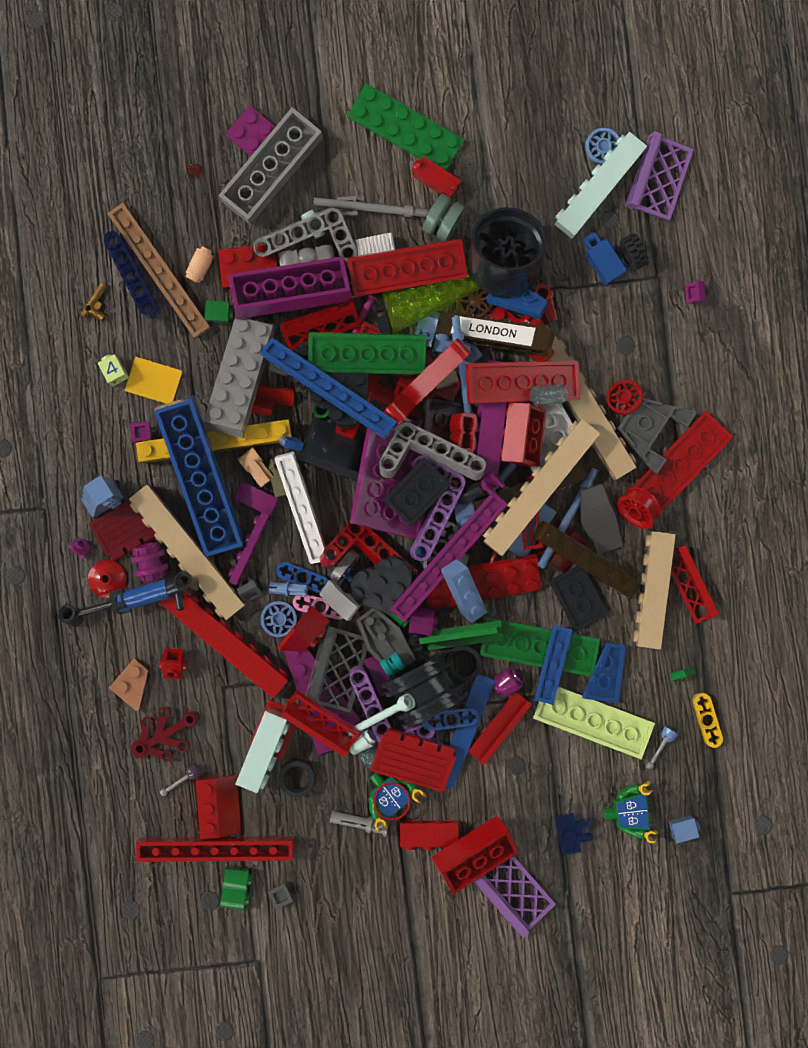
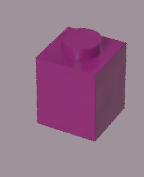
(423, 621)

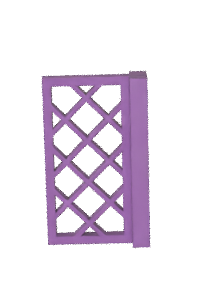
(643, 175)
(504, 906)

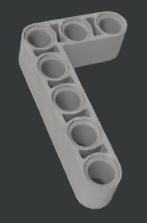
(325, 224)
(430, 451)

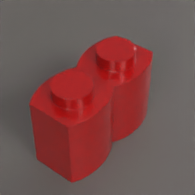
(463, 429)

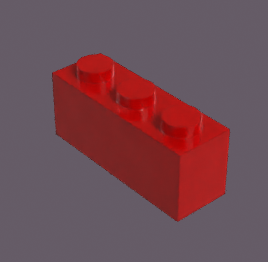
(428, 833)

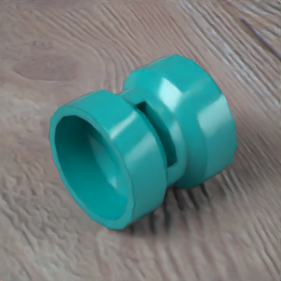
(392, 664)

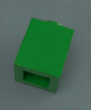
(218, 312)

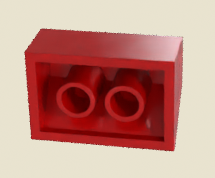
(218, 806)

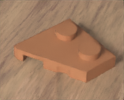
(131, 684)

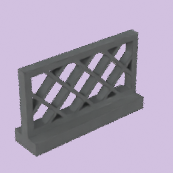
(321, 664)

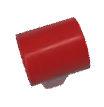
(549, 314)

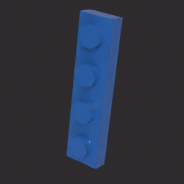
(553, 664)

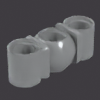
(305, 255)

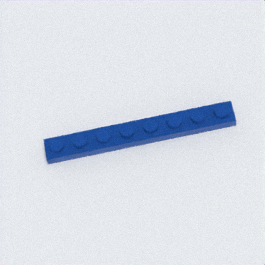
(328, 388)

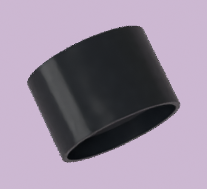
(512, 233)

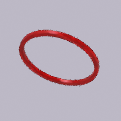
(376, 792)

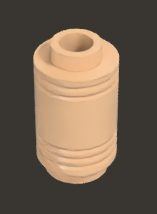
(199, 264)

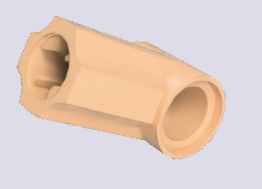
(253, 463)

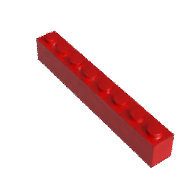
(229, 644)
(215, 849)

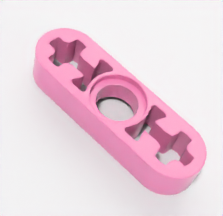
(316, 599)

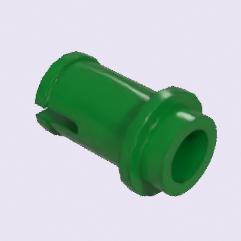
(400, 622)

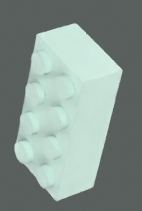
(261, 753)

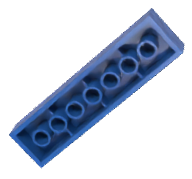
(199, 475)

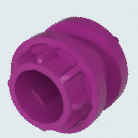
(149, 562)

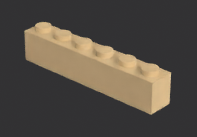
(655, 590)

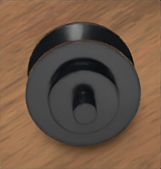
(414, 643)

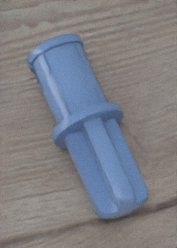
(288, 589)

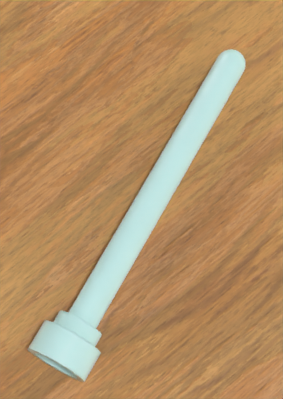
(404, 703)

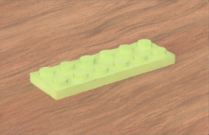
(596, 722)

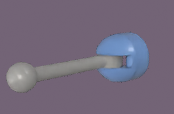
(667, 735)

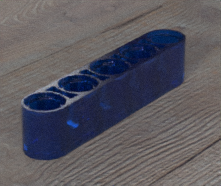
(126, 267)

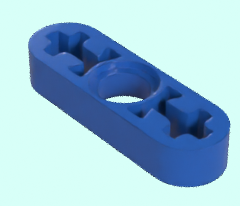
(291, 567)
(463, 712)

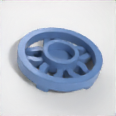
(602, 146)
(278, 618)

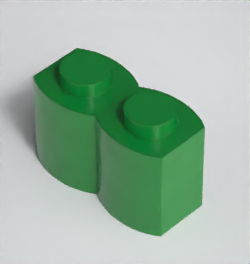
(235, 887)

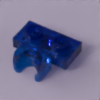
(571, 832)

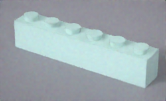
(600, 185)

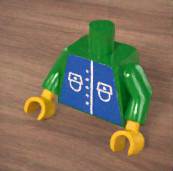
(390, 797)
(632, 812)

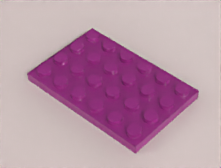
(371, 488)

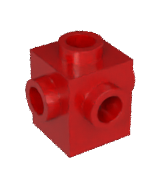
(173, 663)

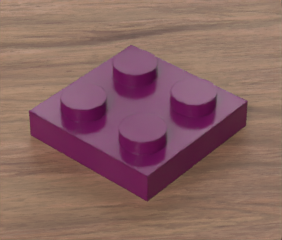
(250, 130)

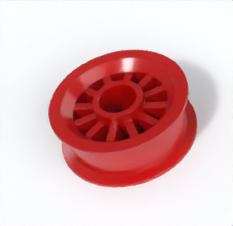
(639, 507)

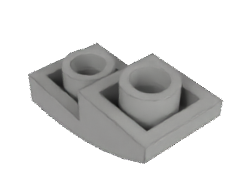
(339, 601)

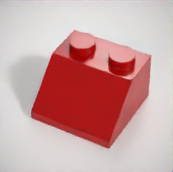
(305, 632)

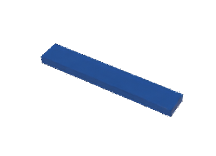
(463, 736)

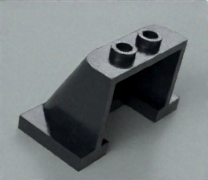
(331, 450)

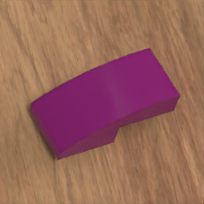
(256, 499)
(377, 675)

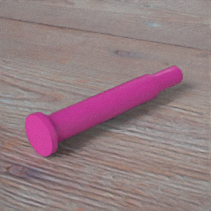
(364, 312)

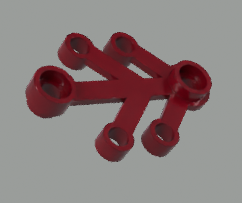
(162, 736)

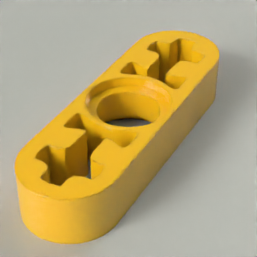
(706, 734)

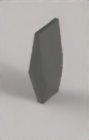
(600, 519)
(384, 637)

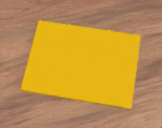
(153, 380)

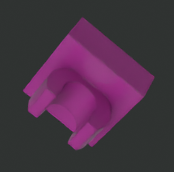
(695, 292)
(141, 432)

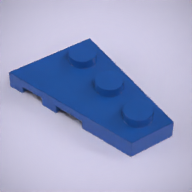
(526, 303)
(607, 675)

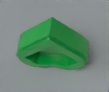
(683, 673)

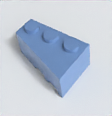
(101, 495)

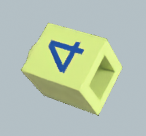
(112, 369)

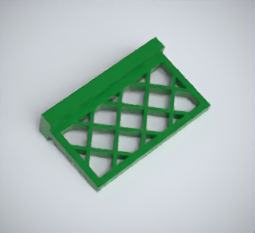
(464, 635)

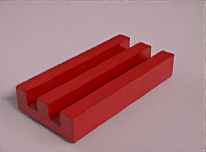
(524, 538)

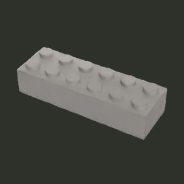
(271, 166)
(238, 378)

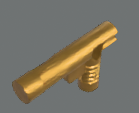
(94, 304)

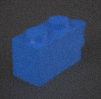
(604, 259)

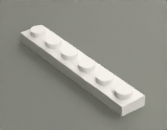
(301, 506)

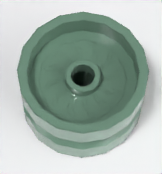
(443, 218)

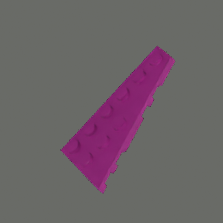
(301, 667)

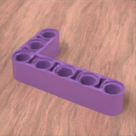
(438, 506)
(373, 701)

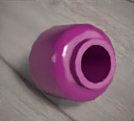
(508, 682)

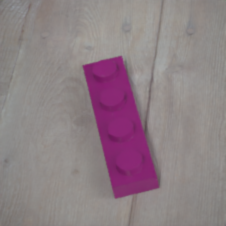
(244, 555)

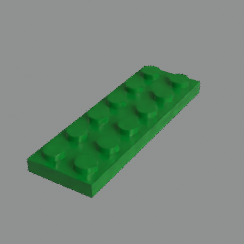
(404, 127)
(367, 352)
(529, 645)

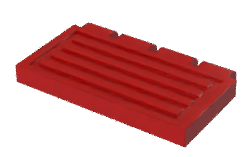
(413, 761)

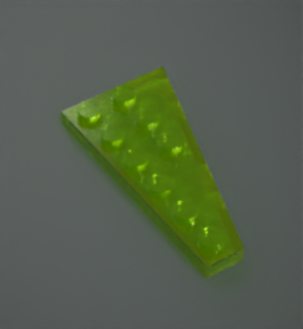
(415, 303)

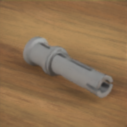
(357, 822)

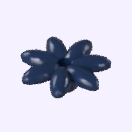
(347, 577)

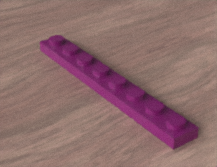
(453, 550)

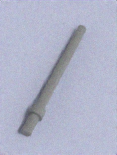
(407, 211)

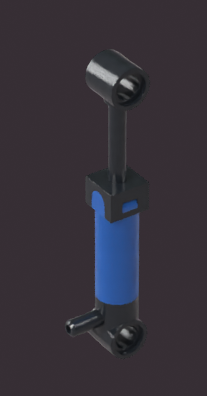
(125, 600)

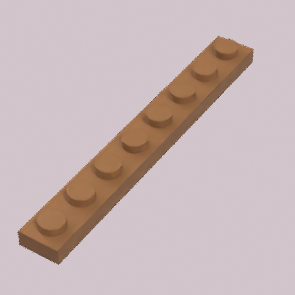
(158, 270)

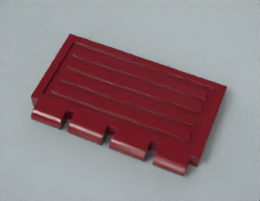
(122, 530)

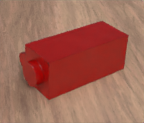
(435, 177)

